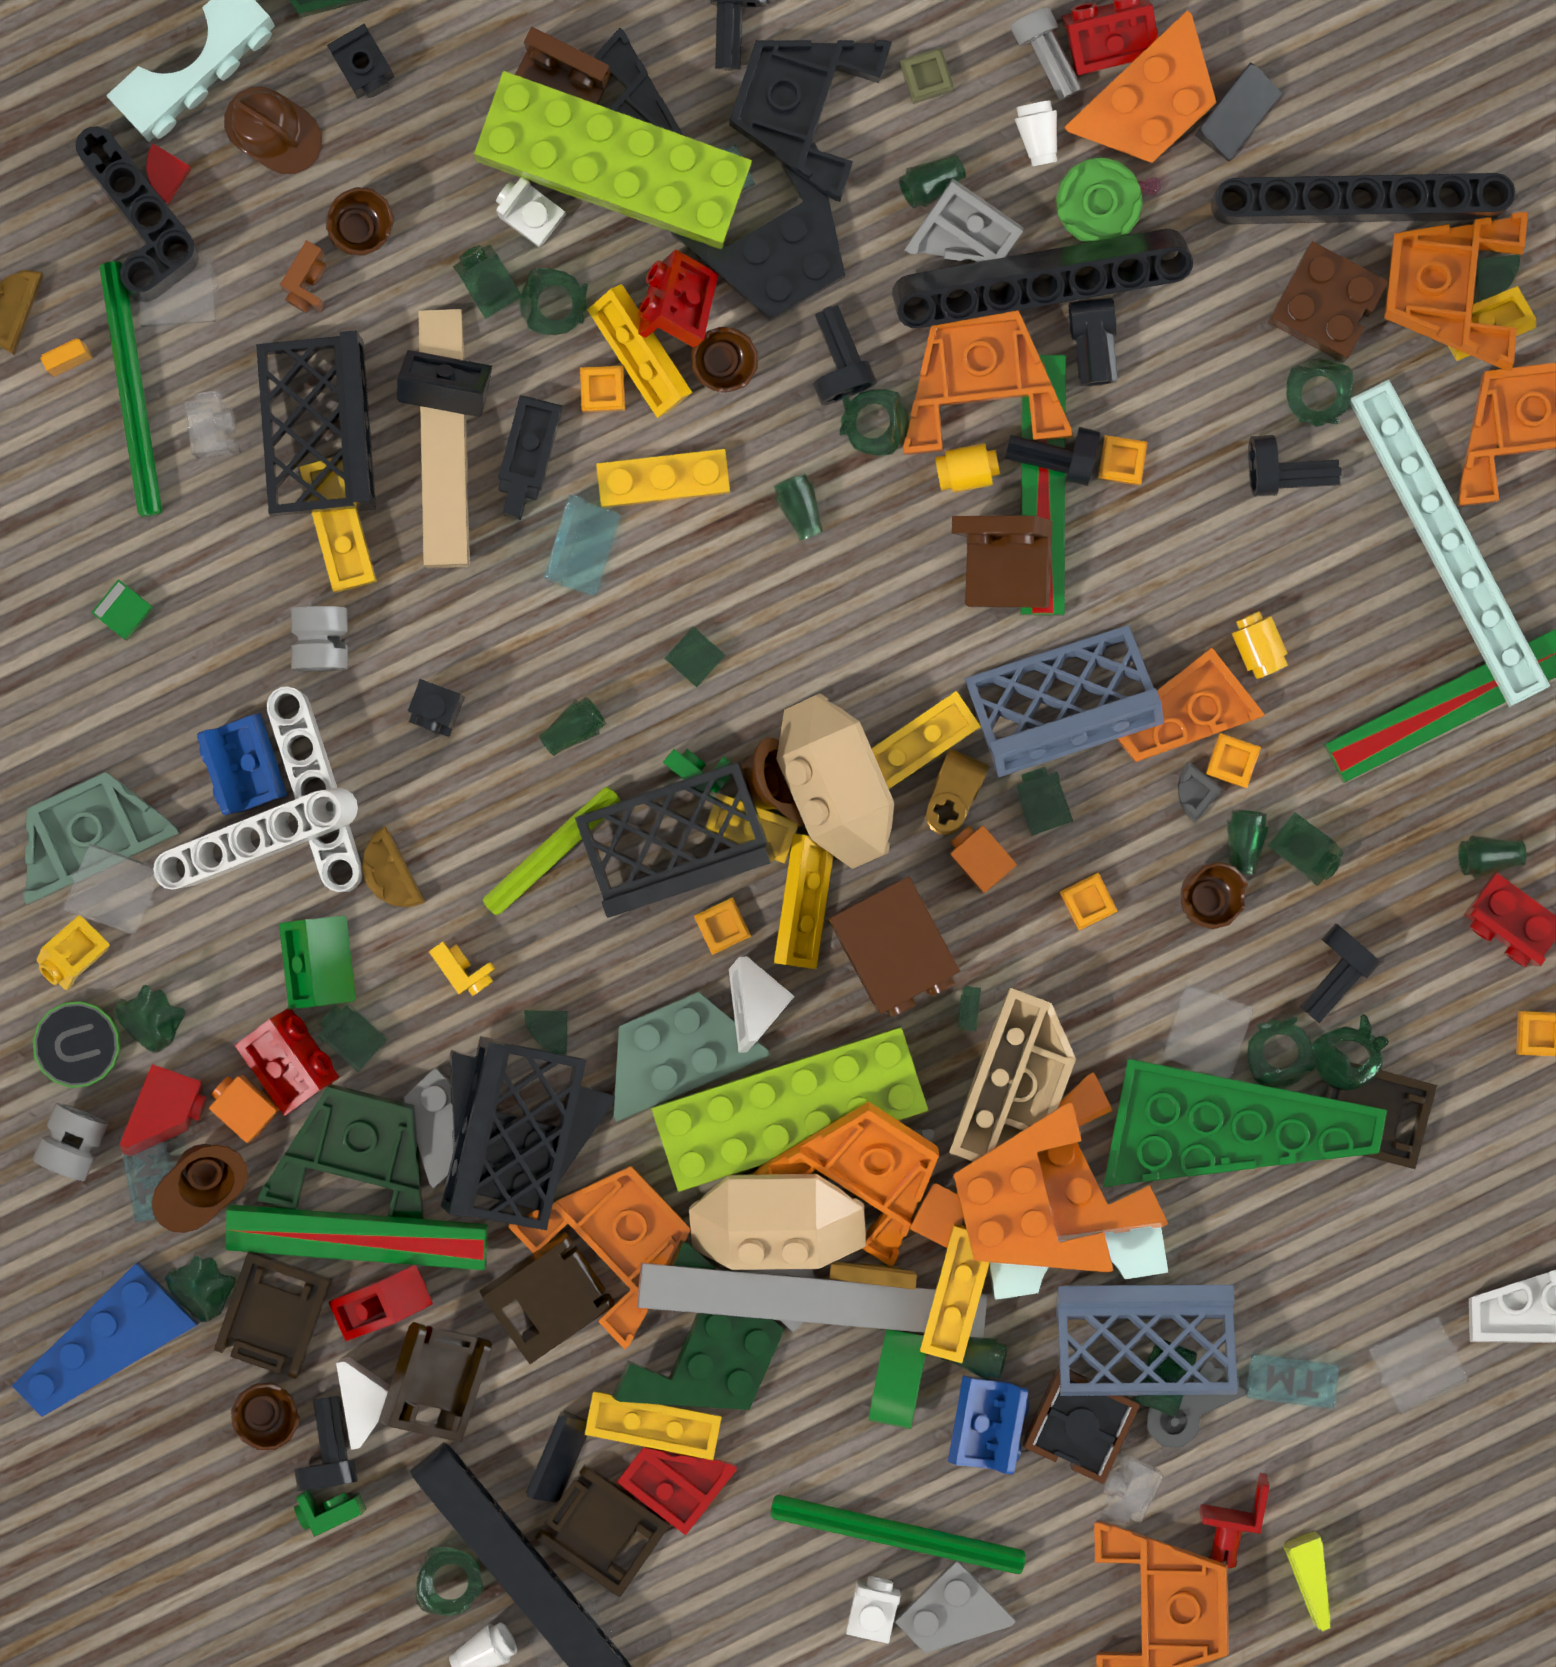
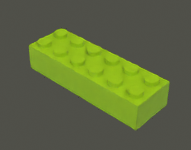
(612, 160)
(777, 1108)

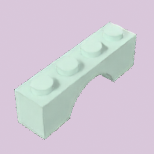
(156, 99)
(1132, 1252)

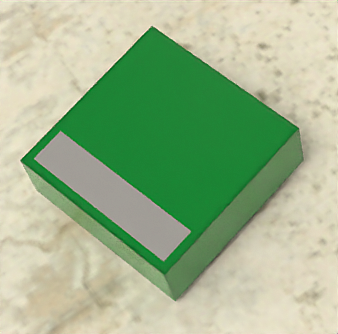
(122, 610)

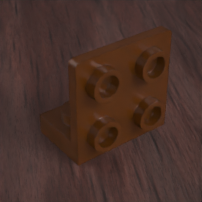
(563, 67)
(1006, 560)

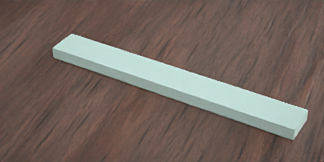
(1449, 543)

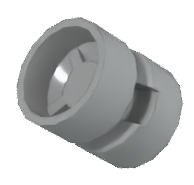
(319, 638)
(63, 1155)

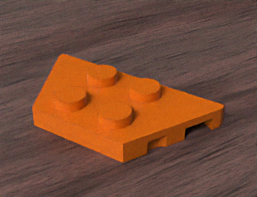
(1152, 97)

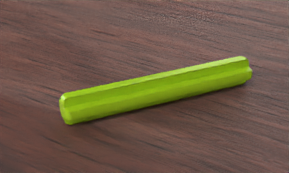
(545, 855)

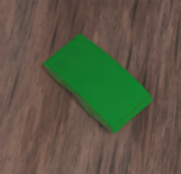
(898, 1379)

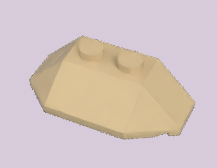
(835, 781)
(1017, 1076)
(777, 1222)

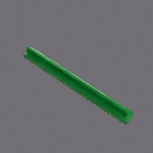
(130, 390)
(898, 1534)

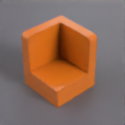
(937, 1215)

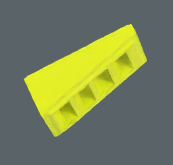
(1308, 1566)

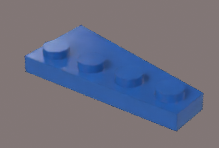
(114, 1333)

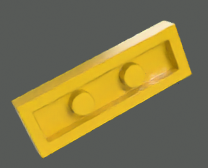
(641, 357)
(663, 478)
(340, 534)
(924, 739)
(803, 903)
(954, 1299)
(653, 1426)

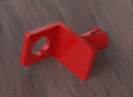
(1232, 1523)

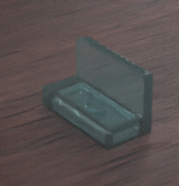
(582, 546)

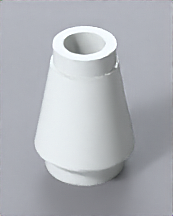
(1038, 131)
(487, 1648)

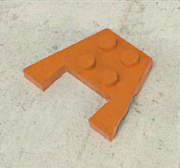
(1435, 284)
(980, 363)
(1510, 417)
(873, 1160)
(1071, 1187)
(1009, 1205)
(624, 1226)
(1180, 1601)

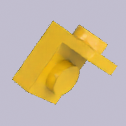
(71, 952)
(453, 964)

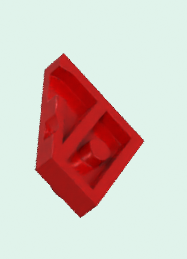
(676, 1484)

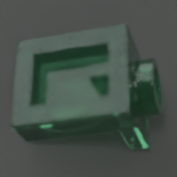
(486, 279)
(1042, 801)
(1307, 849)
(351, 1035)
(1169, 1372)

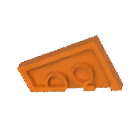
(1194, 705)

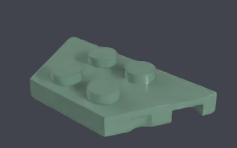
(92, 812)
(675, 1053)

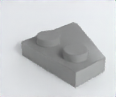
(964, 228)
(433, 1124)
(952, 1611)

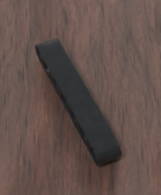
(1380, 187)
(1060, 287)
(514, 1561)

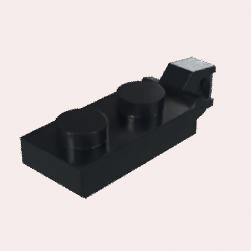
(528, 452)

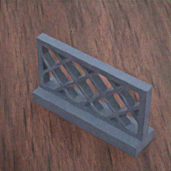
(1083, 727)
(1152, 1303)

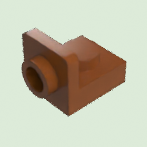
(305, 270)

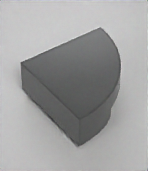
(1195, 791)

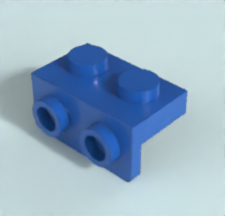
(241, 765)
(988, 1424)

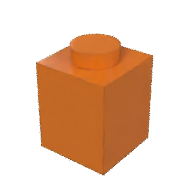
(981, 857)
(243, 1107)

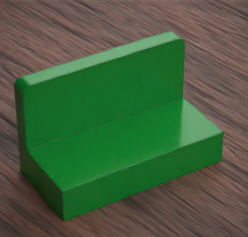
(317, 962)

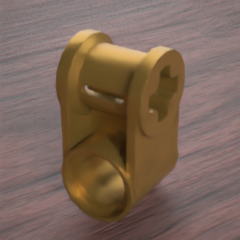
(958, 786)

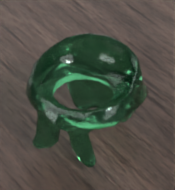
(538, 280)
(1339, 374)
(895, 433)
(150, 1019)
(1335, 1065)
(1280, 1077)
(200, 1287)
(425, 1593)

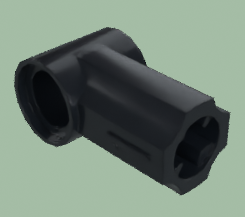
(1093, 330)

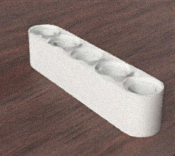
(301, 772)
(236, 840)

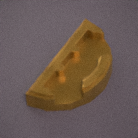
(16, 301)
(388, 873)
(873, 1274)

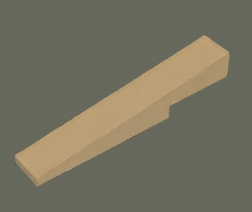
(444, 454)

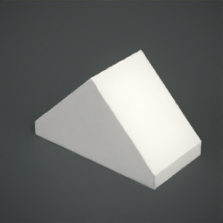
(755, 1000)
(362, 1399)

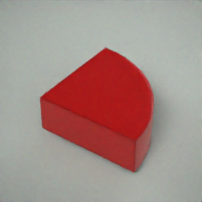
(165, 172)

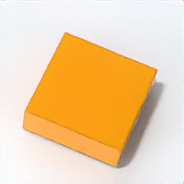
(66, 357)
(602, 389)
(1122, 460)
(1232, 760)
(1088, 901)
(722, 926)
(1536, 1033)

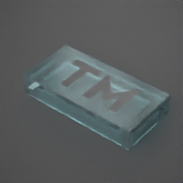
(143, 1175)
(1292, 1380)

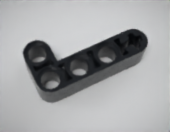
(132, 206)

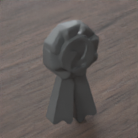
(1182, 1428)

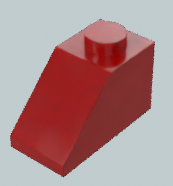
(162, 1110)
(381, 1303)

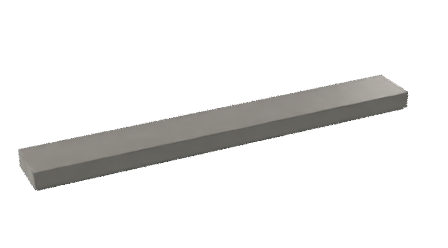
(789, 1298)

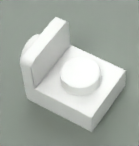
(528, 211)
(873, 1609)

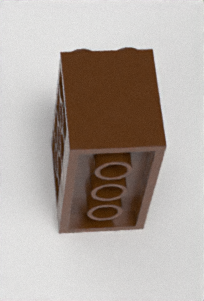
(895, 947)

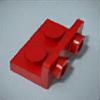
(1109, 33)
(678, 298)
(1514, 920)
(287, 1060)

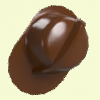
(273, 130)
(768, 782)
(198, 1187)

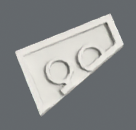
(1516, 1312)

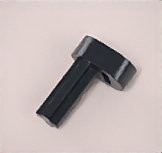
(730, 31)
(851, 373)
(1074, 463)
(1269, 475)
(1355, 962)
(335, 1465)

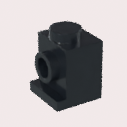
(351, 47)
(435, 707)

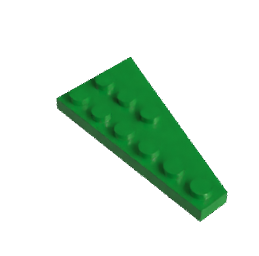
(1209, 1124)

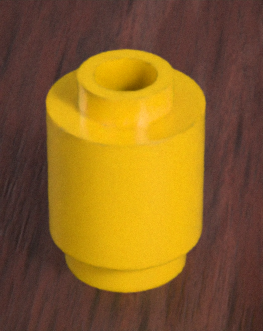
(967, 468)
(1260, 644)

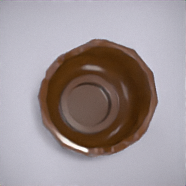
(359, 221)
(725, 359)
(1213, 895)
(264, 1416)

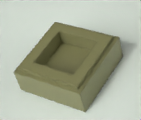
(926, 75)

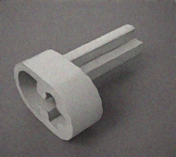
(1039, 30)

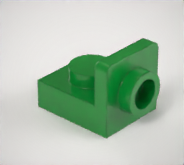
(690, 765)
(336, 1511)

